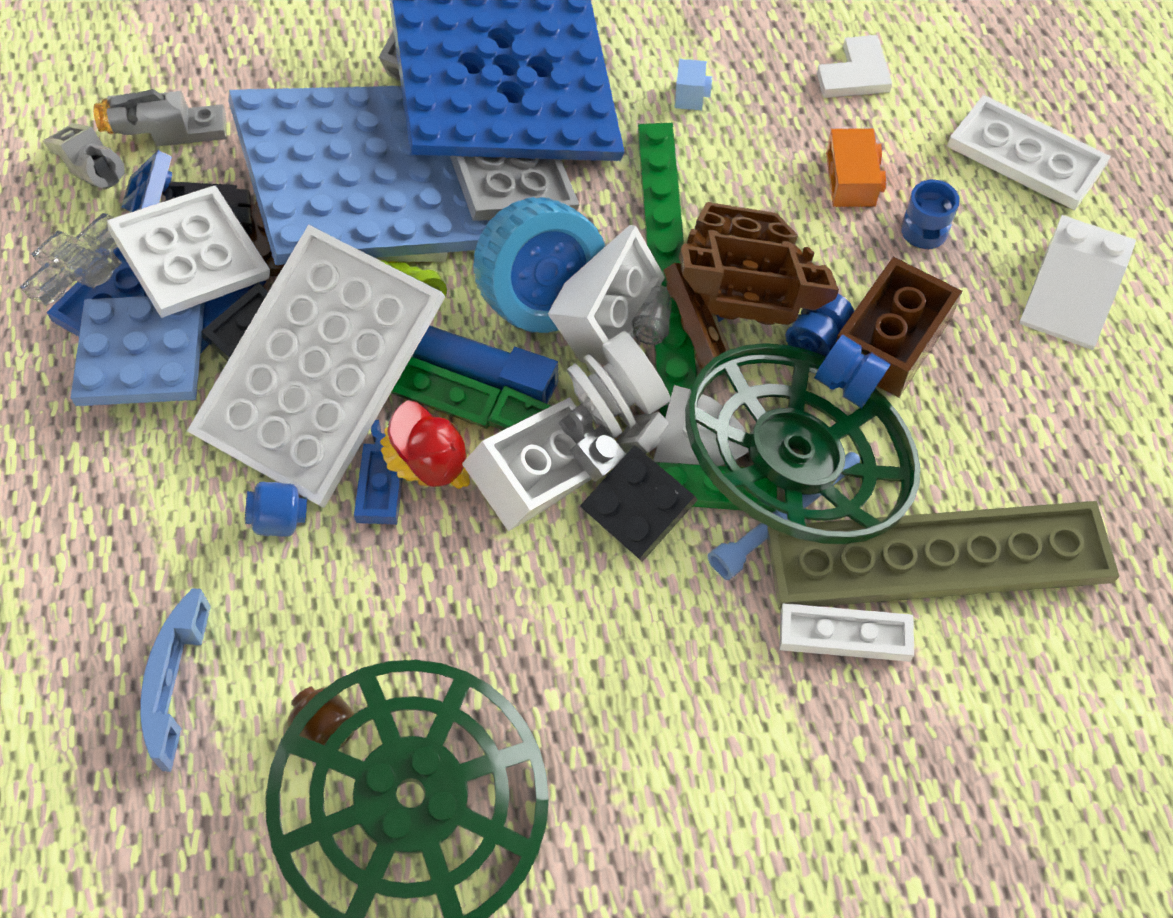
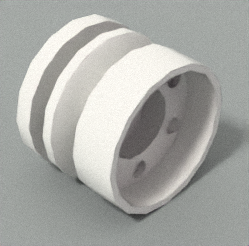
(619, 384)

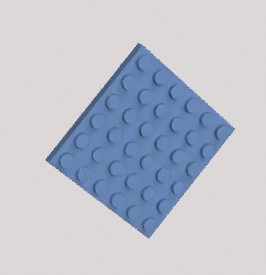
(348, 170)

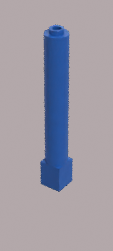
(518, 370)

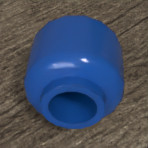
(274, 509)

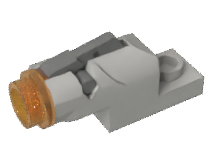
(162, 115)

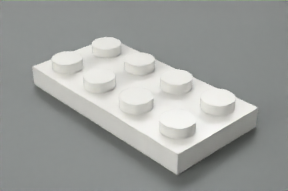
(1028, 152)

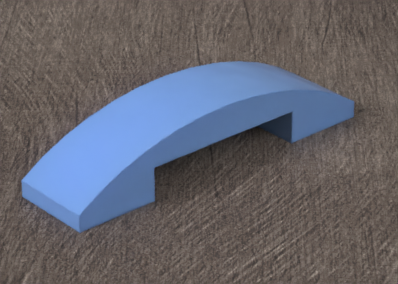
(183, 626)

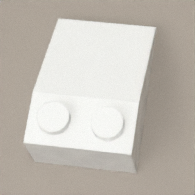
(1077, 282)
(606, 295)
(527, 466)

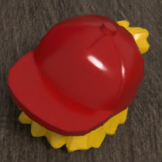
(424, 448)

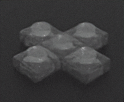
(69, 259)

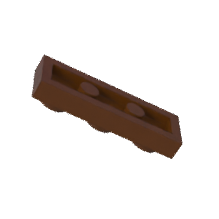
(696, 318)

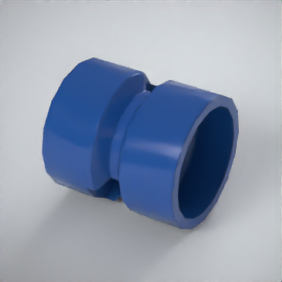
(930, 214)
(819, 328)
(851, 371)

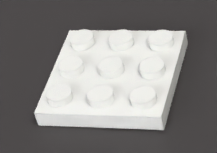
(188, 250)

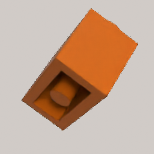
(855, 167)

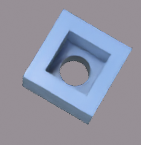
(692, 84)

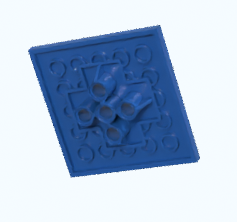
(505, 79)

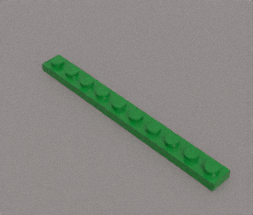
(664, 239)

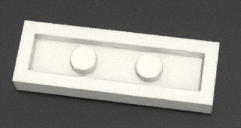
(847, 632)

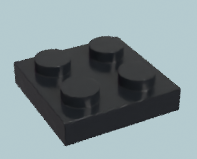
(638, 503)

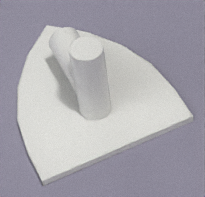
(674, 441)

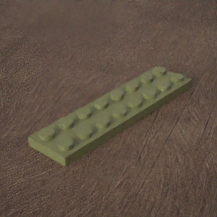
(947, 556)

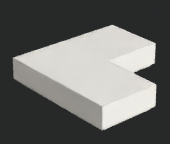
(861, 74)

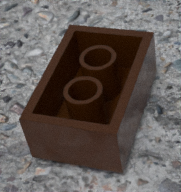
(902, 320)

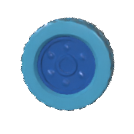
(529, 257)

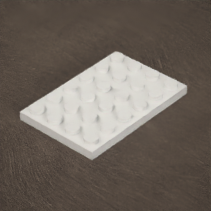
(316, 364)

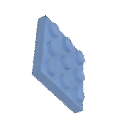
(135, 354)

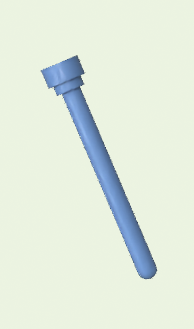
(729, 558)

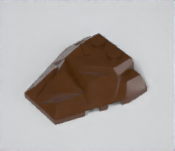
(751, 266)

